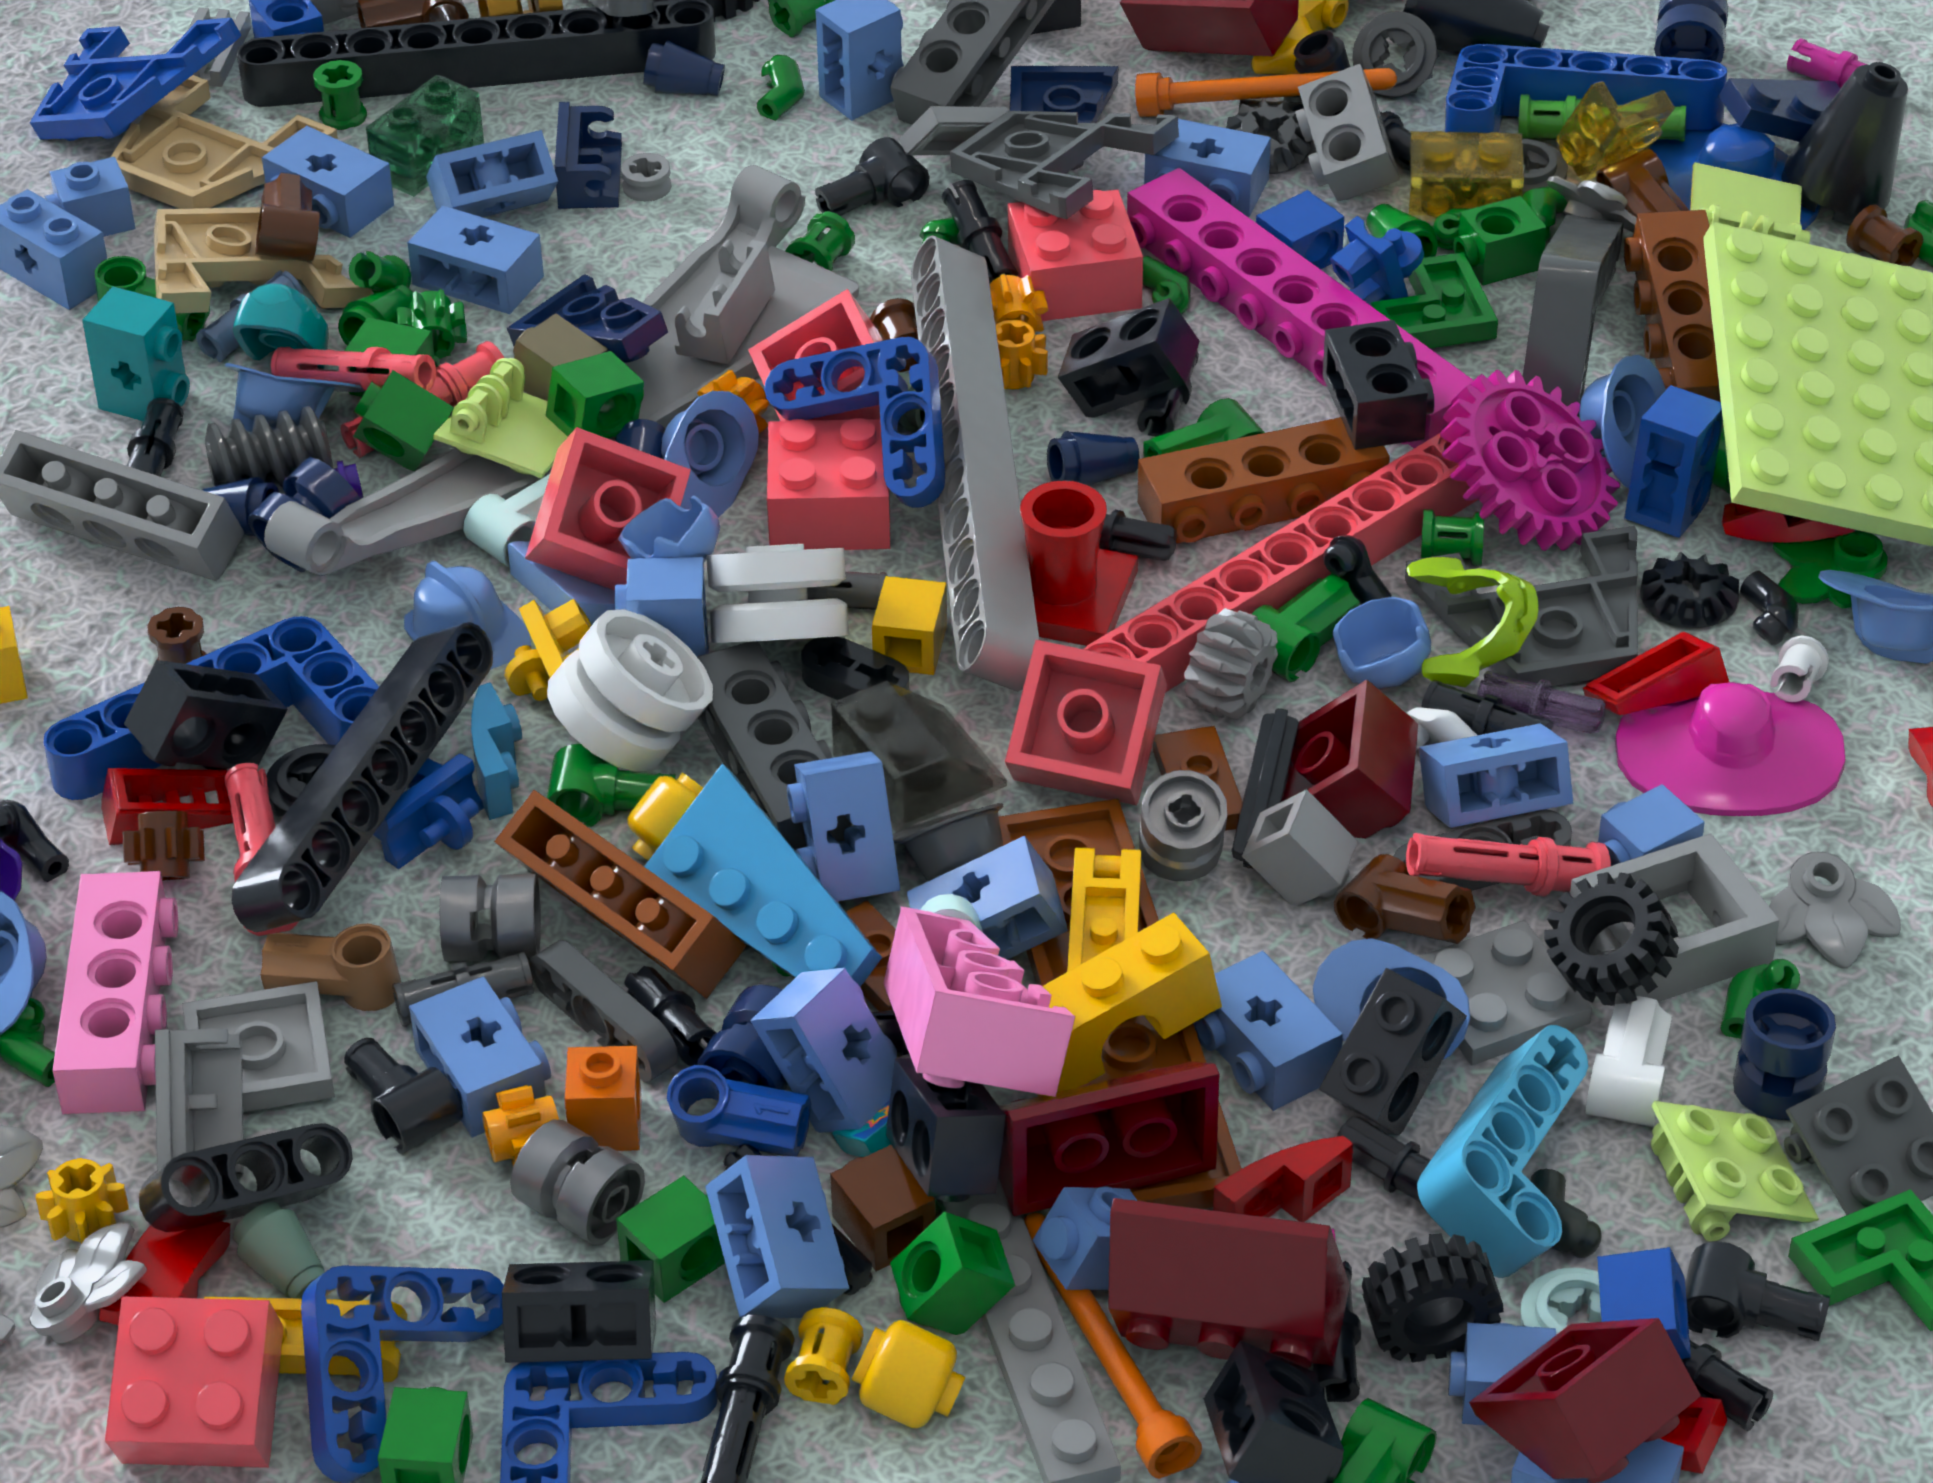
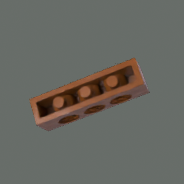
(1675, 298)
(1252, 479)
(621, 894)

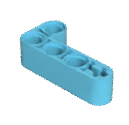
(1476, 1174)

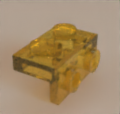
(1606, 133)
(1463, 170)

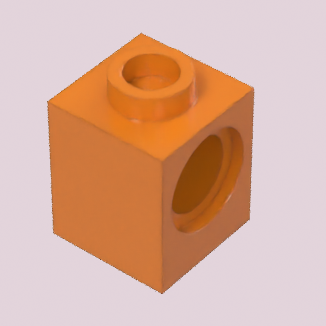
(605, 1094)

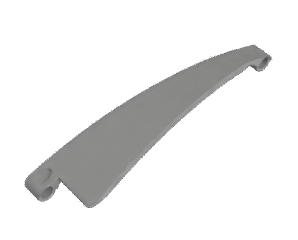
(441, 493)

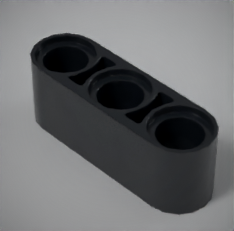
(221, 1197)

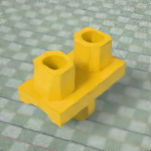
(553, 637)

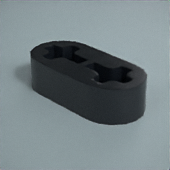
(857, 669)

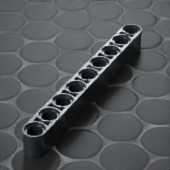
(473, 51)

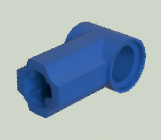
(744, 1114)

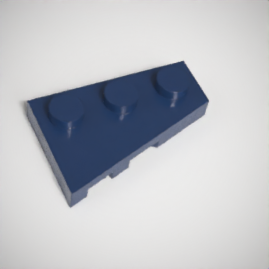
(1063, 89)
(1777, 106)
(619, 325)

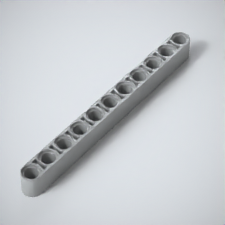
(980, 497)

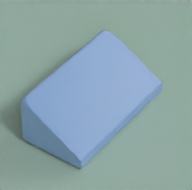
(556, 587)

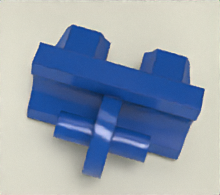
(1377, 265)
(432, 809)

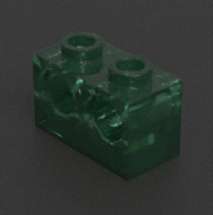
(424, 124)

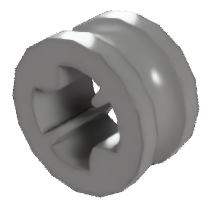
(646, 177)

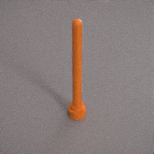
(1159, 94)
(1163, 1439)

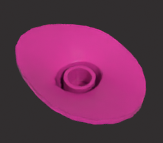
(1733, 751)

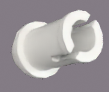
(1800, 664)

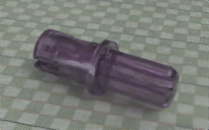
(1539, 699)

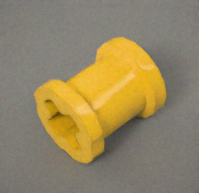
(824, 1355)

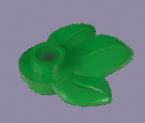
(1851, 552)

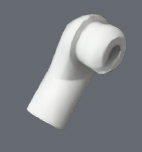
(1438, 726)

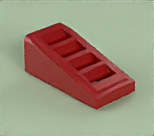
(1660, 676)
(134, 791)

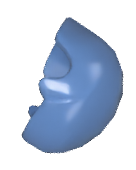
(672, 531)
(1383, 642)

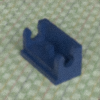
(586, 159)

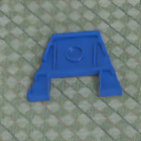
(113, 91)

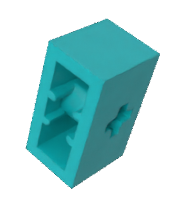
(134, 352)

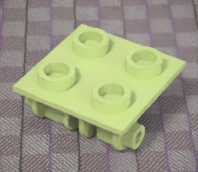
(1748, 202)
(504, 422)
(1726, 1167)

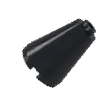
(1481, 22)
(1853, 145)

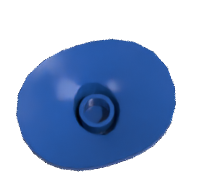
(1725, 148)

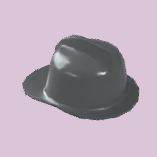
(952, 839)

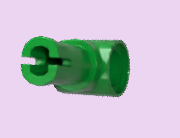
(593, 787)

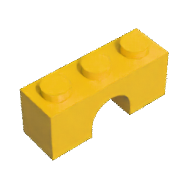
(1150, 974)

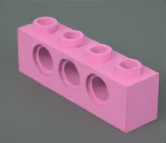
(113, 992)

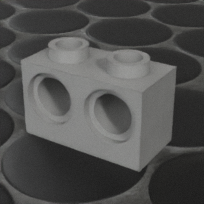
(1351, 132)

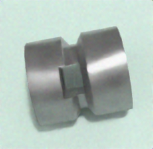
(1182, 825)
(514, 916)
(576, 1181)

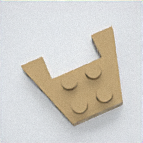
(193, 160)
(218, 245)

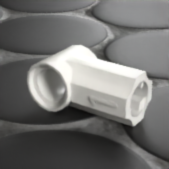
(1631, 1069)

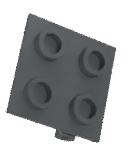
(1867, 1136)

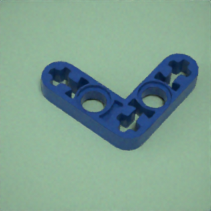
(880, 387)
(359, 1337)
(553, 1418)

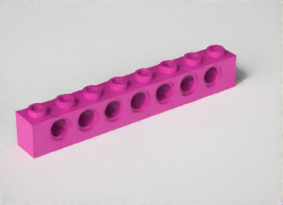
(1265, 280)

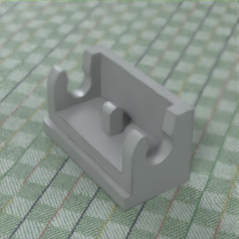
(728, 306)
(197, 1091)

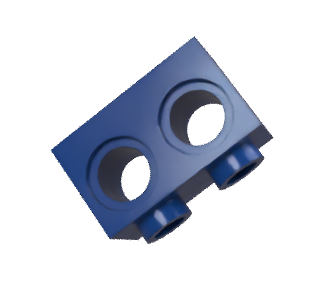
(1674, 461)

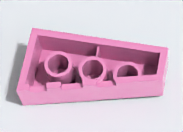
(968, 1009)

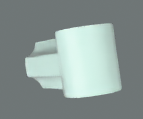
(497, 521)

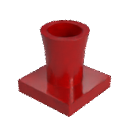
(1072, 580)

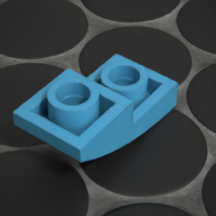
(493, 738)

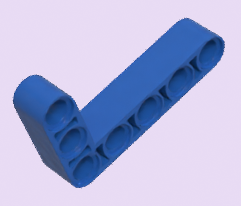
(1494, 76)
(292, 657)

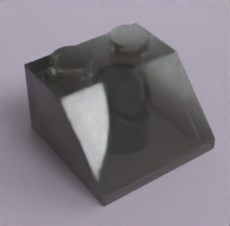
(922, 747)

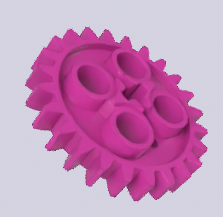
(1529, 460)

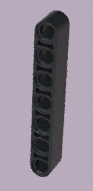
(362, 779)

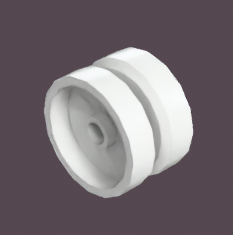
(777, 594)
(629, 690)

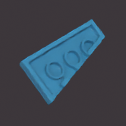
(757, 885)

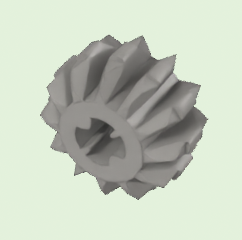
(1231, 663)

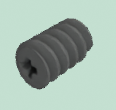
(265, 447)

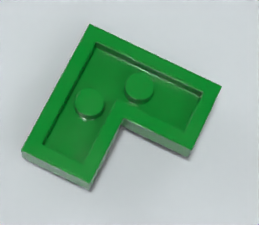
(1447, 304)
(1870, 1248)

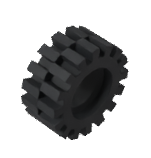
(1630, 964)
(1429, 1295)

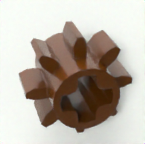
(164, 844)

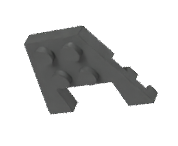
(1033, 150)
(1580, 624)

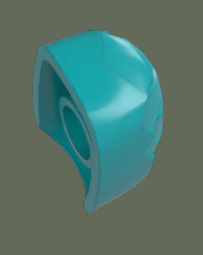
(278, 318)

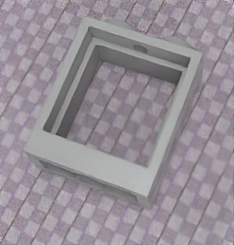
(1742, 919)

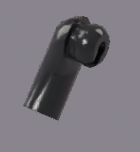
(1777, 605)

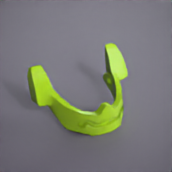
(1506, 638)

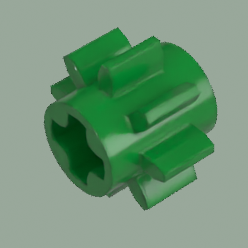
(436, 313)

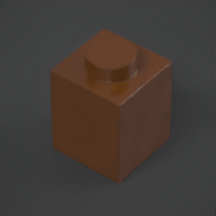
(880, 1205)

